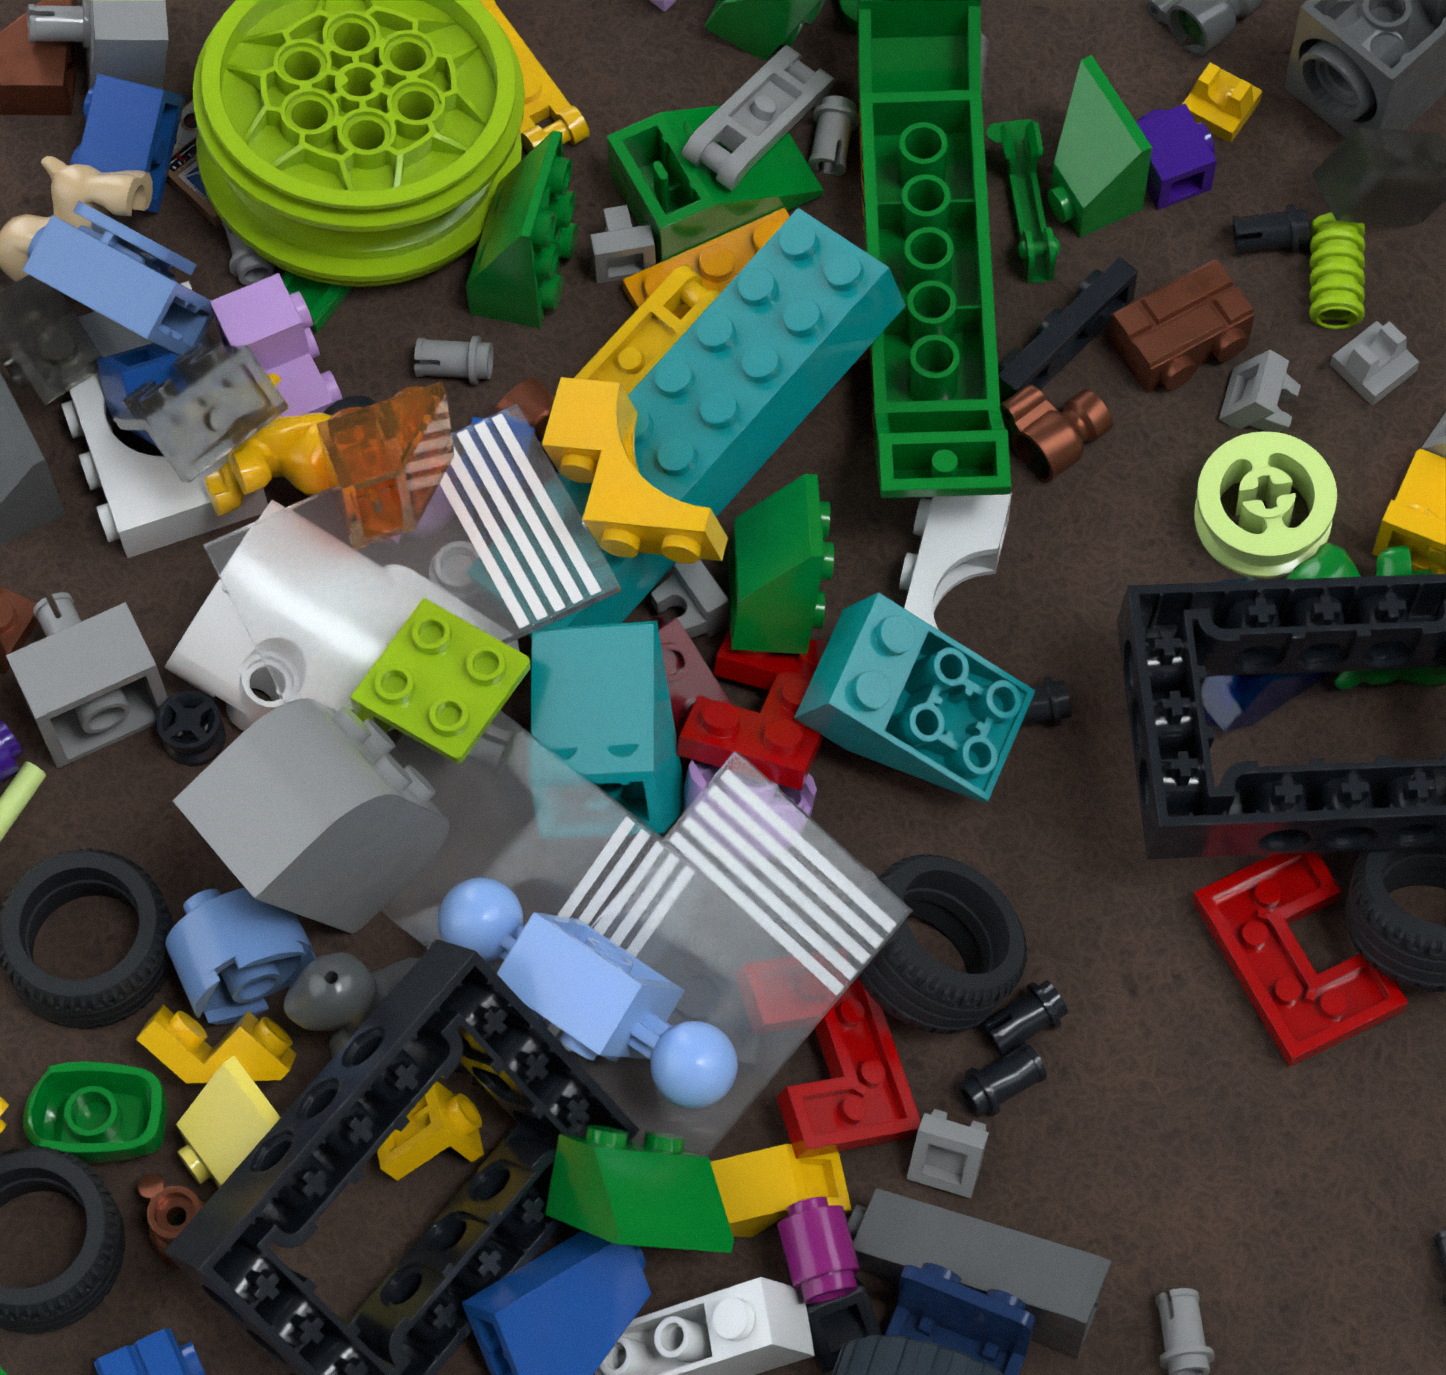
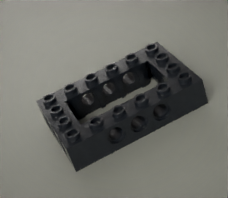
(1202, 630)
(435, 1017)

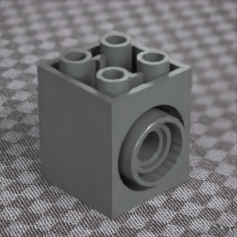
(1369, 61)

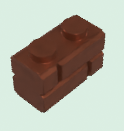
(1182, 327)

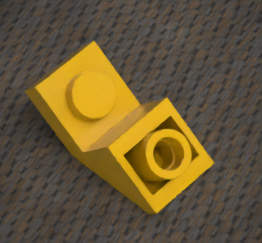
(181, 1045)
(766, 1181)

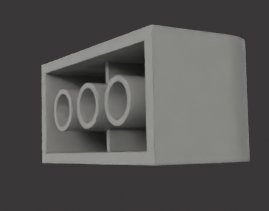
(316, 814)

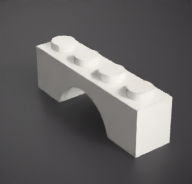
(957, 544)

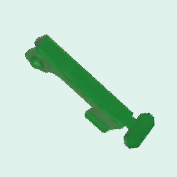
(1037, 242)

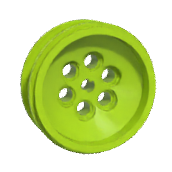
(357, 132)

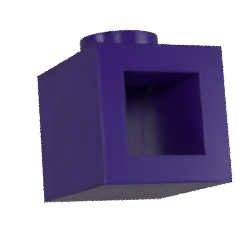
(1180, 156)

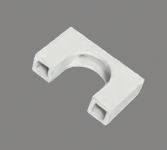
(143, 492)

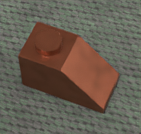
(36, 75)

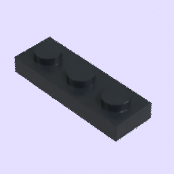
(1068, 331)

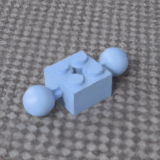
(591, 991)

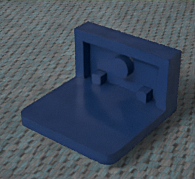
(945, 1312)

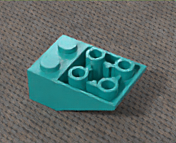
(914, 699)
(609, 713)

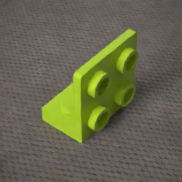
(440, 681)

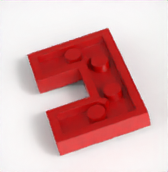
(769, 739)
(1298, 1007)
(867, 1090)

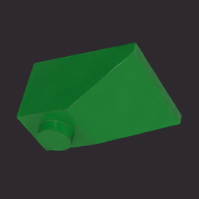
(1099, 158)

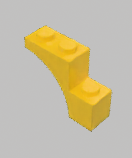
(593, 441)

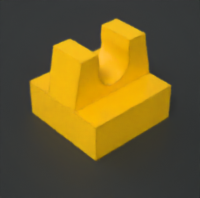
(1222, 102)

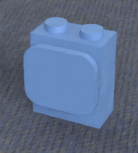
(121, 278)

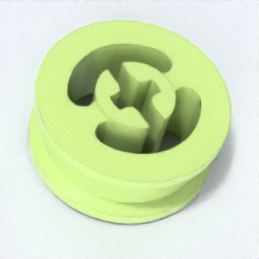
(1266, 469)

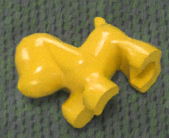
(280, 449)

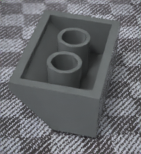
(26, 484)

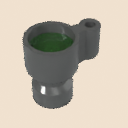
(1202, 20)

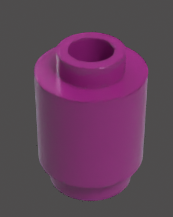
(819, 1250)

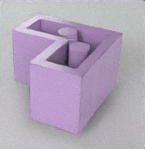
(281, 340)

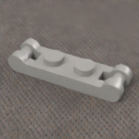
(757, 116)

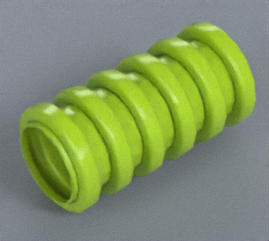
(1337, 271)

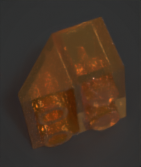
(387, 461)

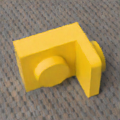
(434, 1124)

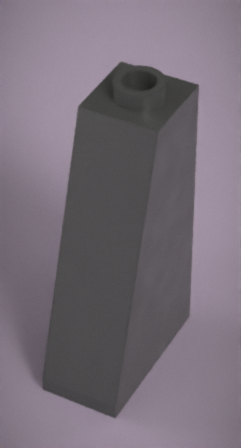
(1052, 1279)

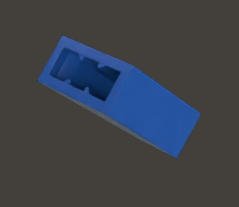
(560, 1308)

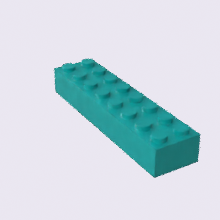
(746, 381)

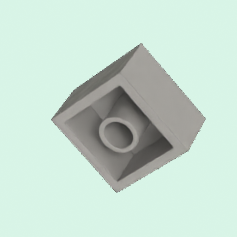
(118, 36)
(87, 679)

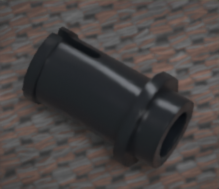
(1274, 231)
(1048, 703)
(1025, 1017)
(1001, 1080)

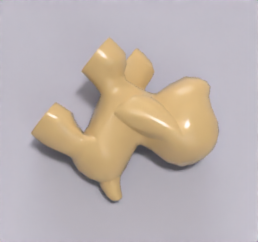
(102, 191)

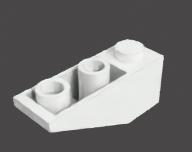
(720, 1333)

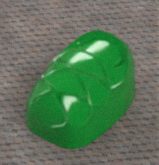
(97, 1111)

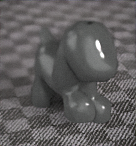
(341, 994)

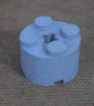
(235, 953)

